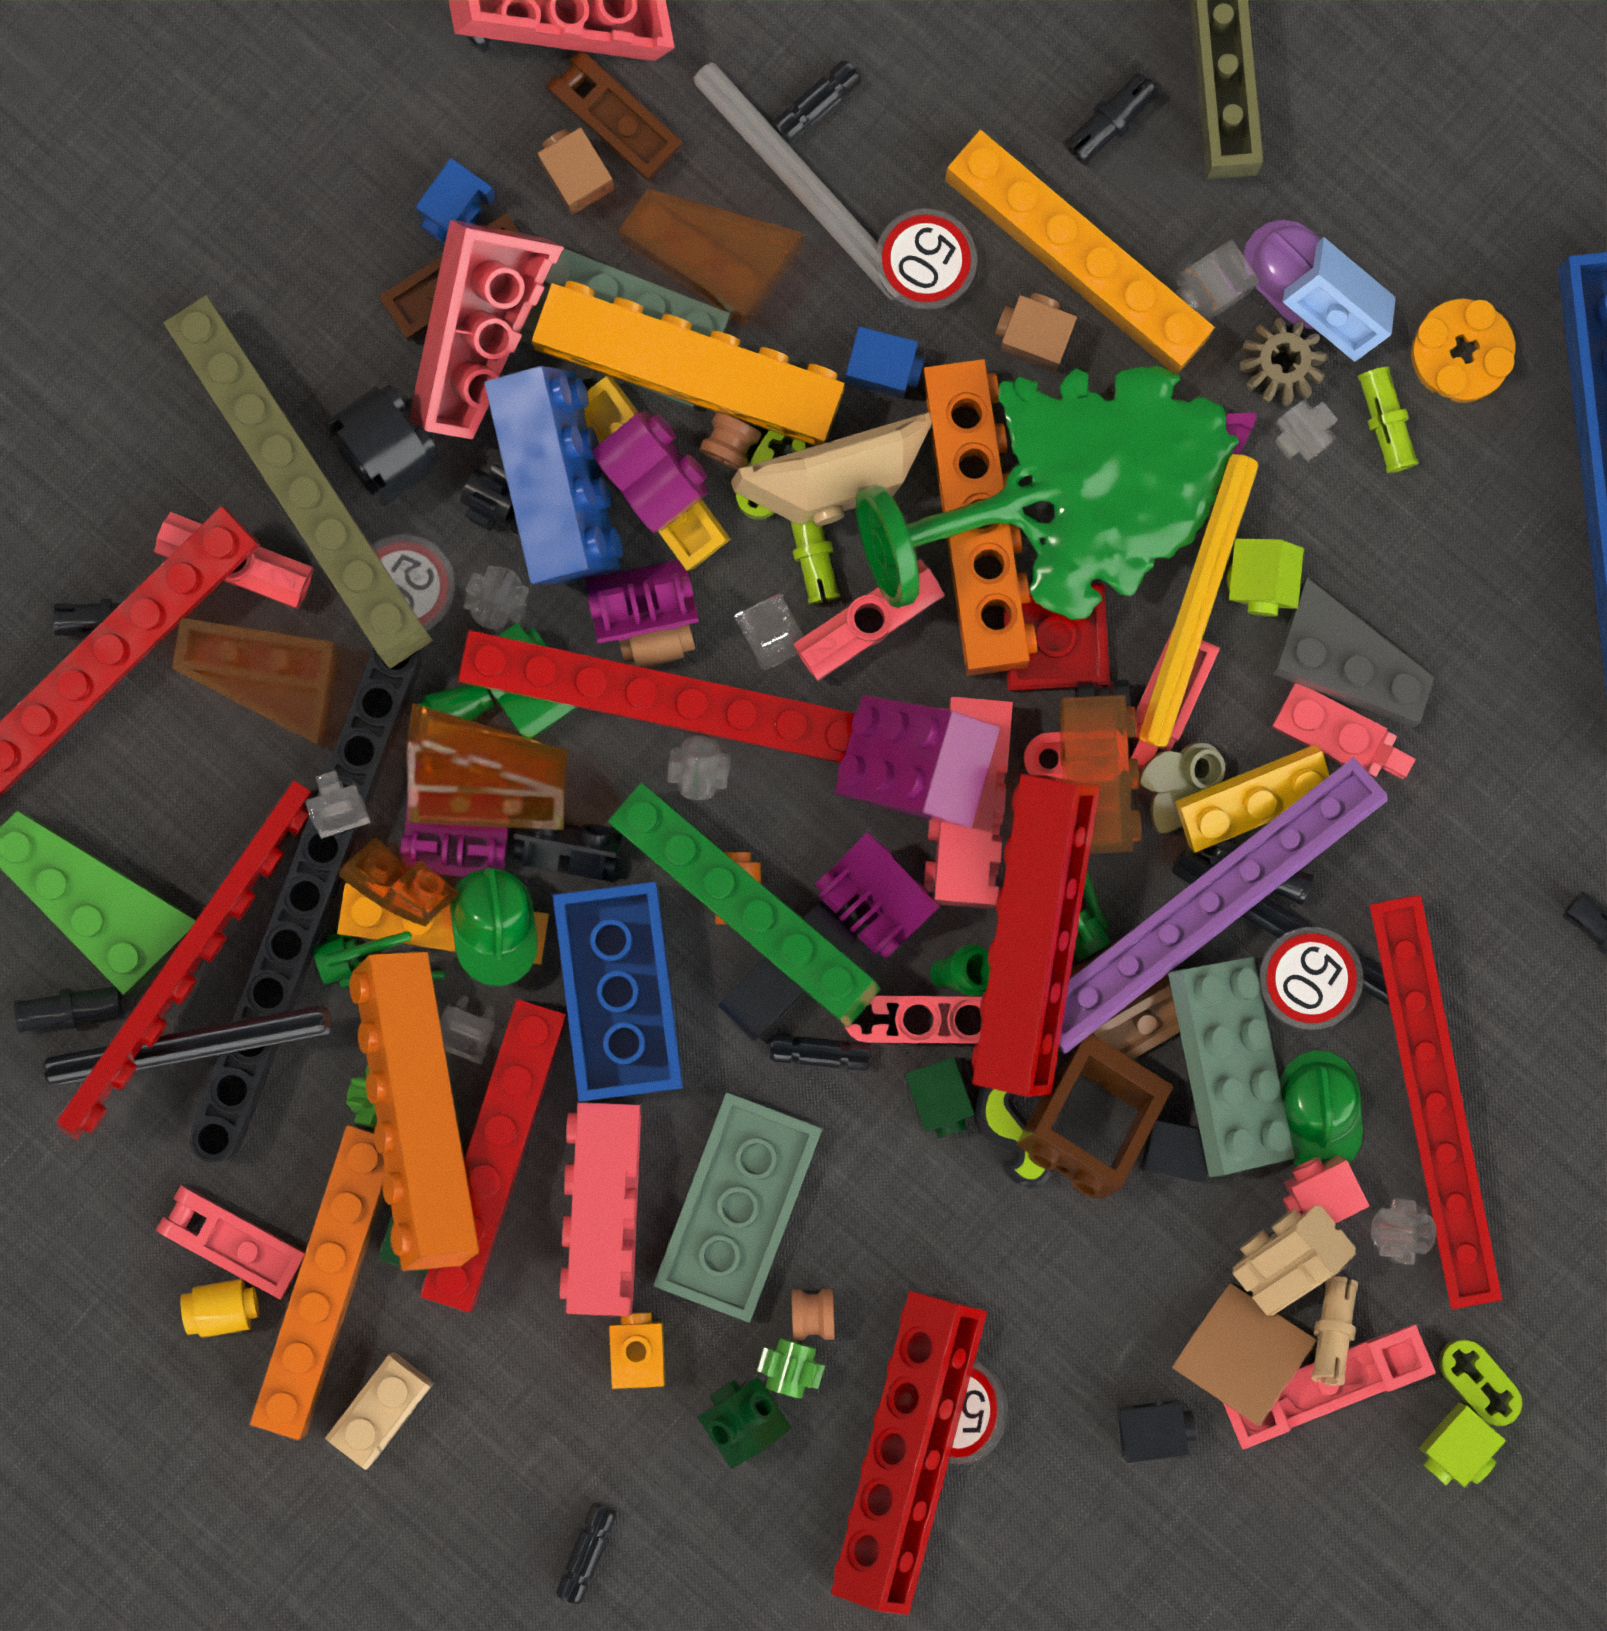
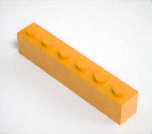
(1078, 252)
(688, 364)

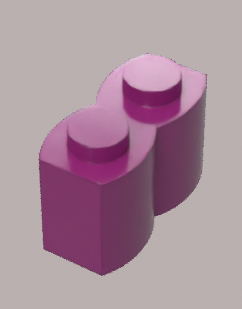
(651, 470)

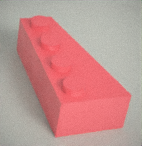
(596, 26)
(475, 321)
(966, 856)
(603, 1209)

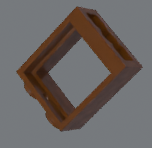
(1121, 1078)

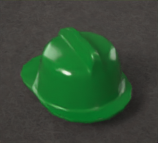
(494, 927)
(1322, 1107)

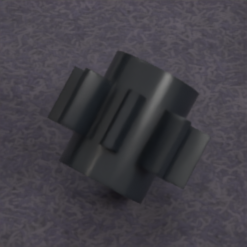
(488, 498)

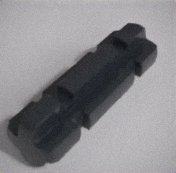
(817, 101)
(820, 1052)
(586, 1553)

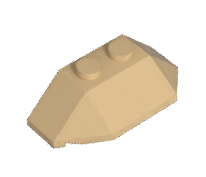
(827, 477)

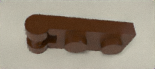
(615, 116)

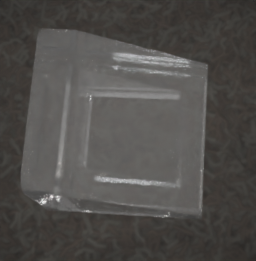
(770, 631)

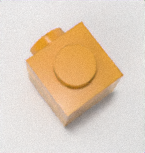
(637, 1352)

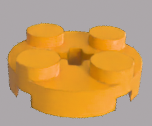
(1476, 323)

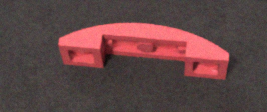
(1370, 1369)

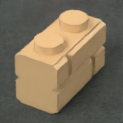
(1292, 1259)
(379, 1410)

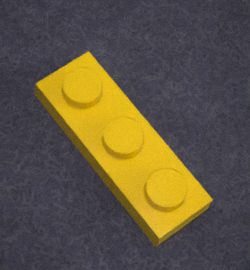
(1250, 798)

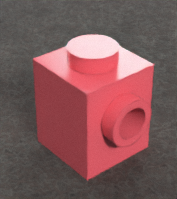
(1325, 1184)

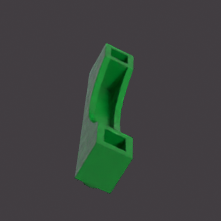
(744, 905)

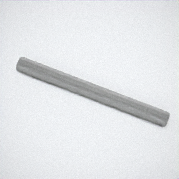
(789, 168)

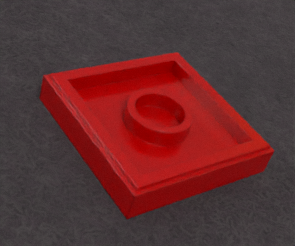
(1065, 649)

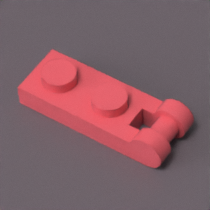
(233, 1243)

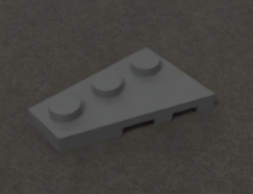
(1349, 660)

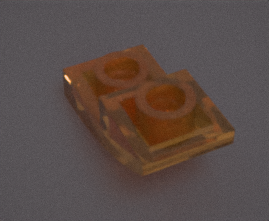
(404, 891)

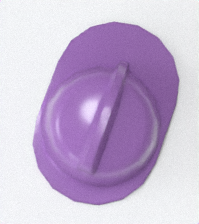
(1279, 256)

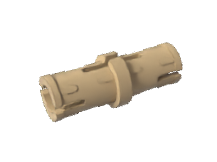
(1334, 1331)

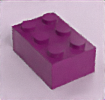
(917, 760)

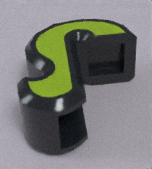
(1003, 1126)

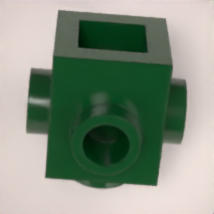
(743, 1421)

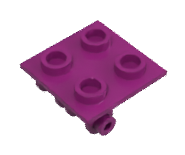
(641, 601)
(454, 848)
(879, 892)

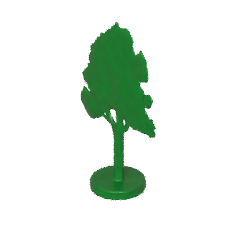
(1123, 480)

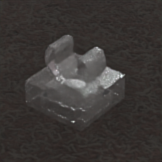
(337, 807)
(466, 1033)

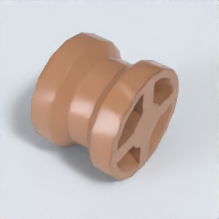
(729, 441)
(813, 1314)

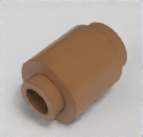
(657, 646)

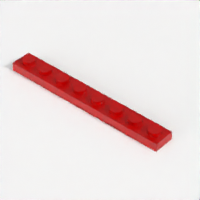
(121, 642)
(655, 697)
(176, 979)
(1435, 1101)

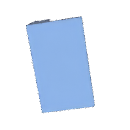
(1342, 302)

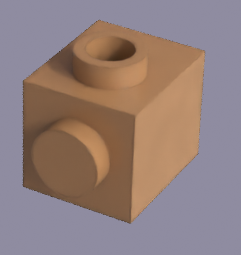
(1036, 331)

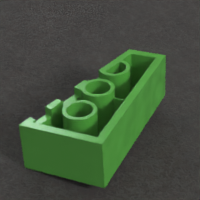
(99, 908)

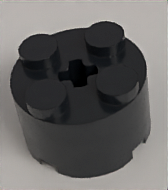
(382, 445)

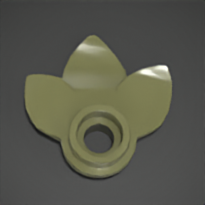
(1173, 778)

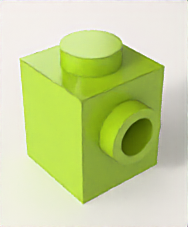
(1265, 575)
(1461, 1447)

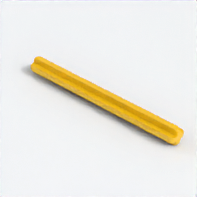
(1198, 600)

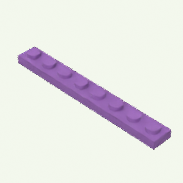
(1217, 899)

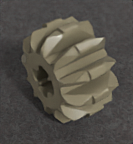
(1294, 349)

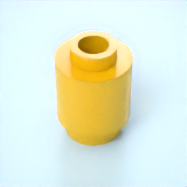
(219, 1308)

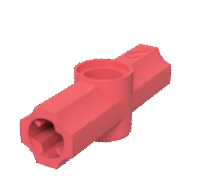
(264, 570)
(842, 640)

